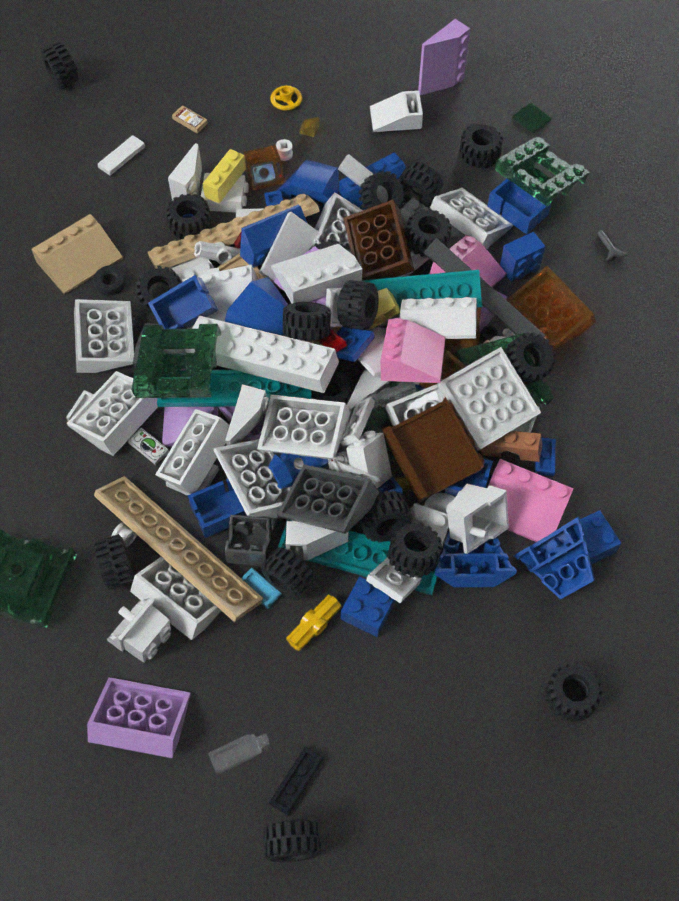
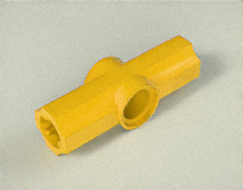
(313, 622)

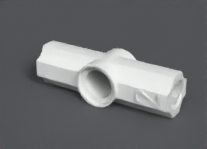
(217, 251)

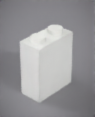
(234, 198)
(371, 456)

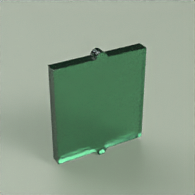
(531, 118)

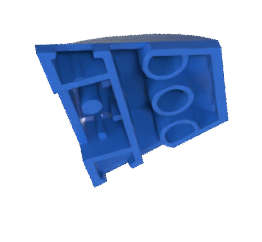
(312, 179)
(258, 307)
(560, 559)
(480, 568)

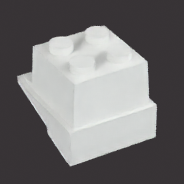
(477, 515)
(141, 630)

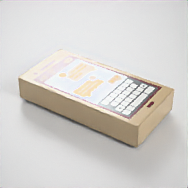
(189, 119)

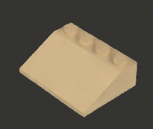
(76, 254)

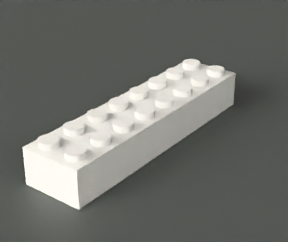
(273, 356)

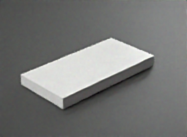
(291, 241)

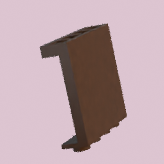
(433, 450)

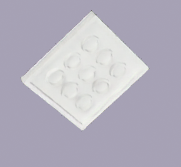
(489, 398)

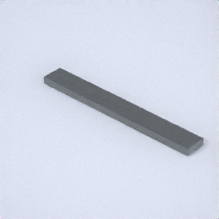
(490, 298)

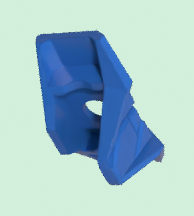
(285, 471)

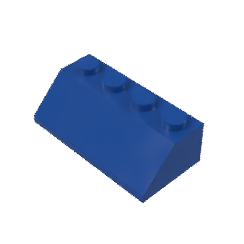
(350, 190)
(260, 236)

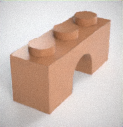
(525, 444)

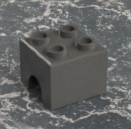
(248, 540)

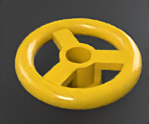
(285, 96)

